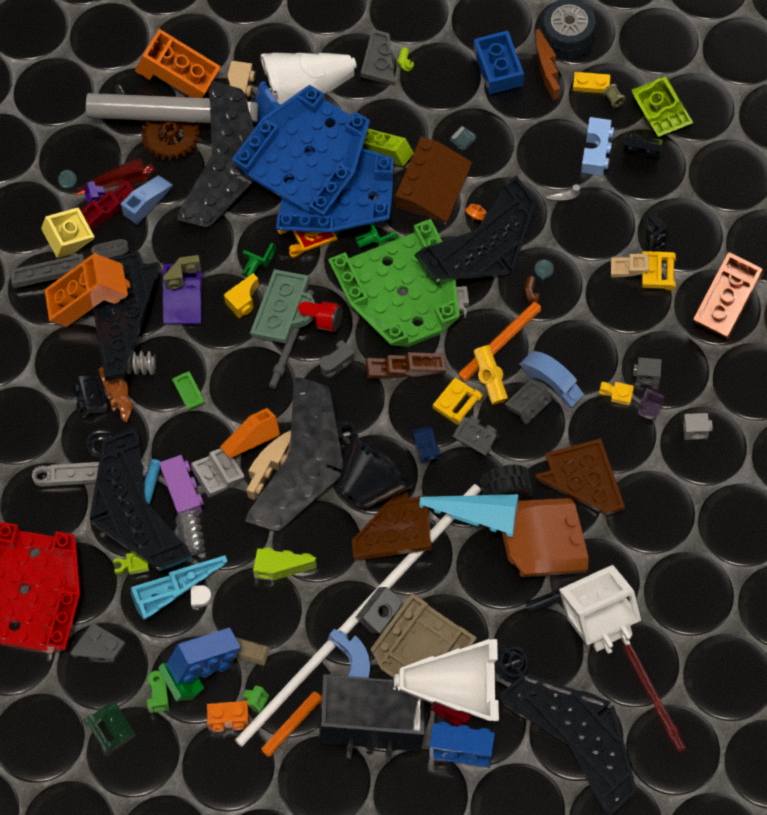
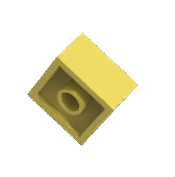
(67, 232)

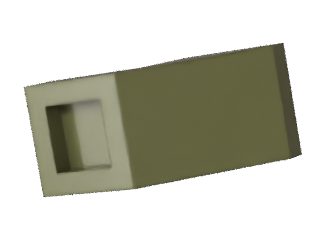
(174, 277)

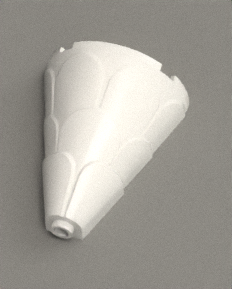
(293, 72)
(456, 680)

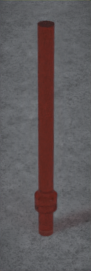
(672, 730)

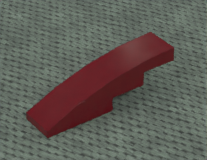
(106, 206)

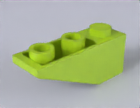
(388, 145)
(277, 565)

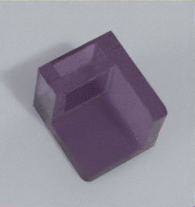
(651, 404)

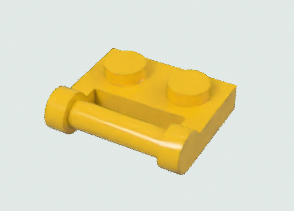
(652, 278)
(452, 397)

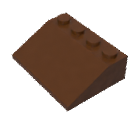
(432, 181)

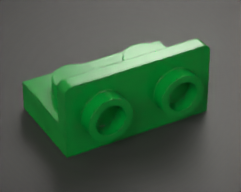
(181, 691)

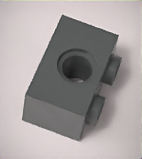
(369, 613)

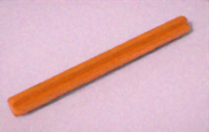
(503, 338)

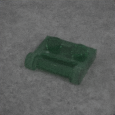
(115, 723)

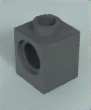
(647, 371)

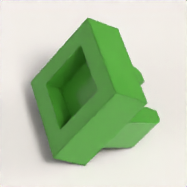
(256, 698)

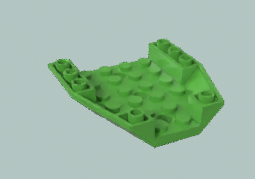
(373, 289)

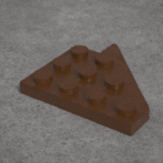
(584, 475)
(395, 529)

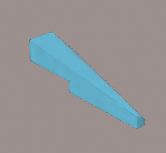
(488, 510)
(158, 593)

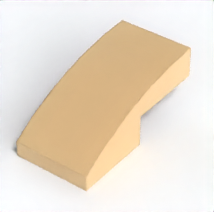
(629, 266)

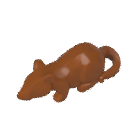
(118, 392)

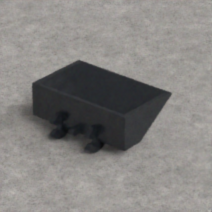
(369, 715)

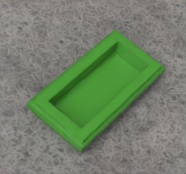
(188, 390)

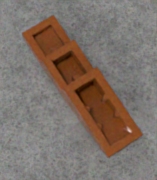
(546, 62)

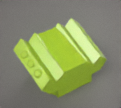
(662, 106)

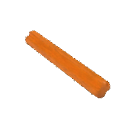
(291, 724)

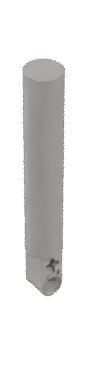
(153, 108)

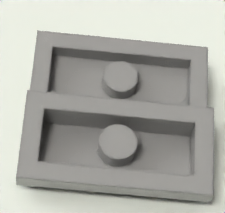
(217, 472)

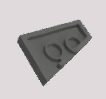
(378, 59)

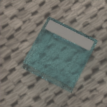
(463, 137)

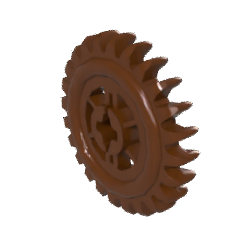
(170, 134)

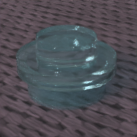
(67, 179)
(544, 268)

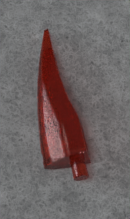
(131, 171)

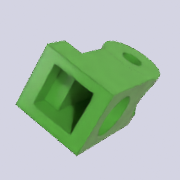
(159, 689)

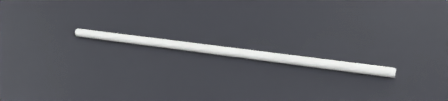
(349, 624)

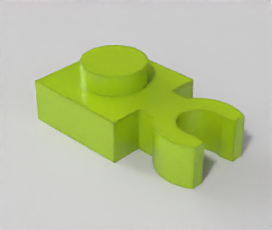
(132, 563)

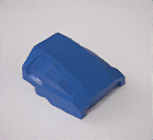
(266, 101)

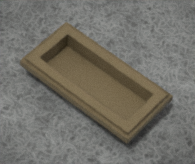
(252, 651)

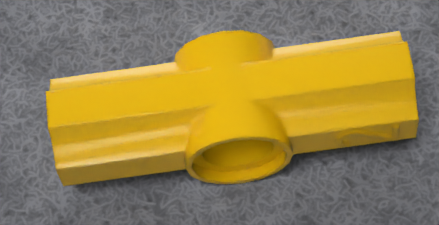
(494, 381)

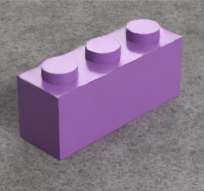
(181, 485)

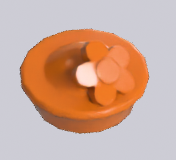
(476, 212)

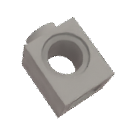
(696, 426)

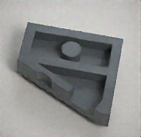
(98, 644)

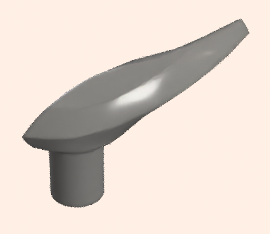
(565, 195)

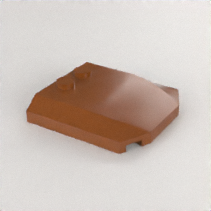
(547, 539)

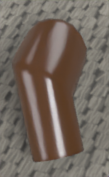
(529, 287)

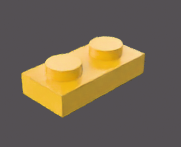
(590, 82)

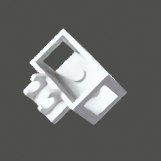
(600, 608)

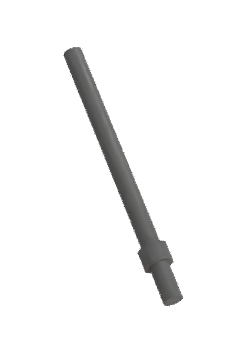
(279, 368)

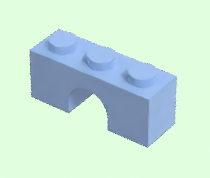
(595, 159)

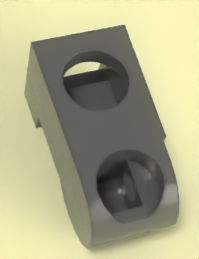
(337, 360)

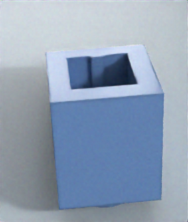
(144, 198)

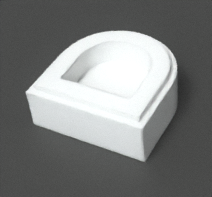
(200, 596)

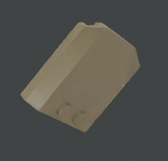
(417, 634)

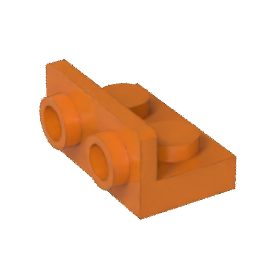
(227, 715)

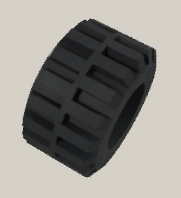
(507, 481)

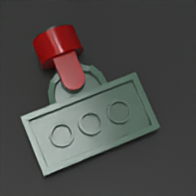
(289, 307)

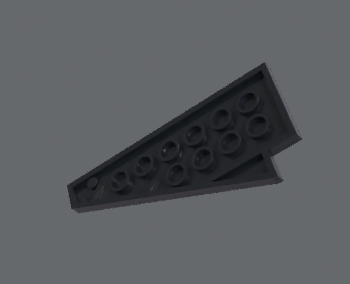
(121, 323)

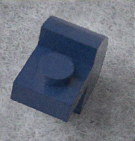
(425, 444)

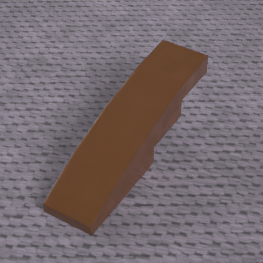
(406, 366)

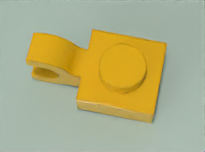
(620, 392)

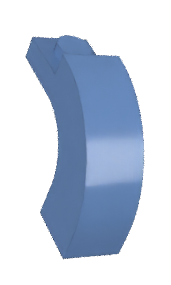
(554, 374)
(354, 651)

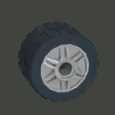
(569, 28)

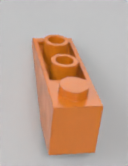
(254, 431)

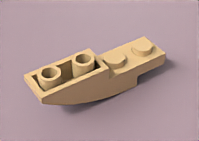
(262, 468)

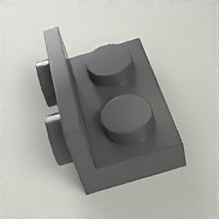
(529, 400)
(476, 435)

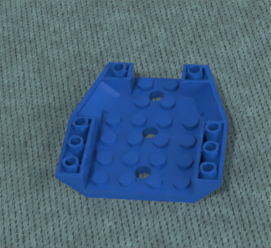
(279, 147)
(354, 207)

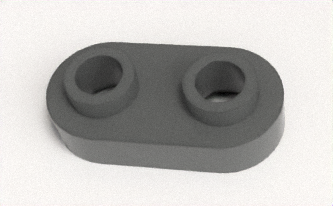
(111, 249)

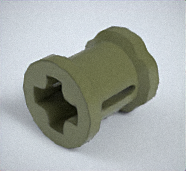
(614, 95)

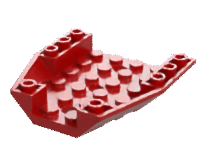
(54, 592)

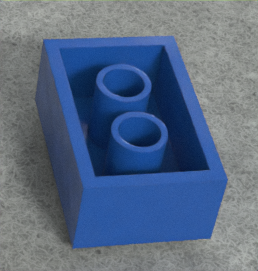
(498, 62)
(203, 656)
(461, 744)

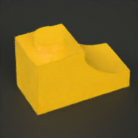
(240, 297)

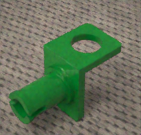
(373, 236)
(255, 261)

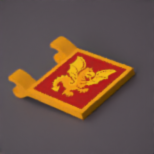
(309, 240)

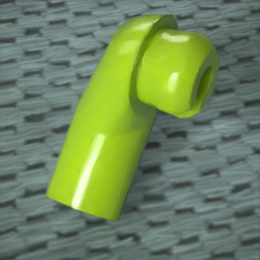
(402, 60)

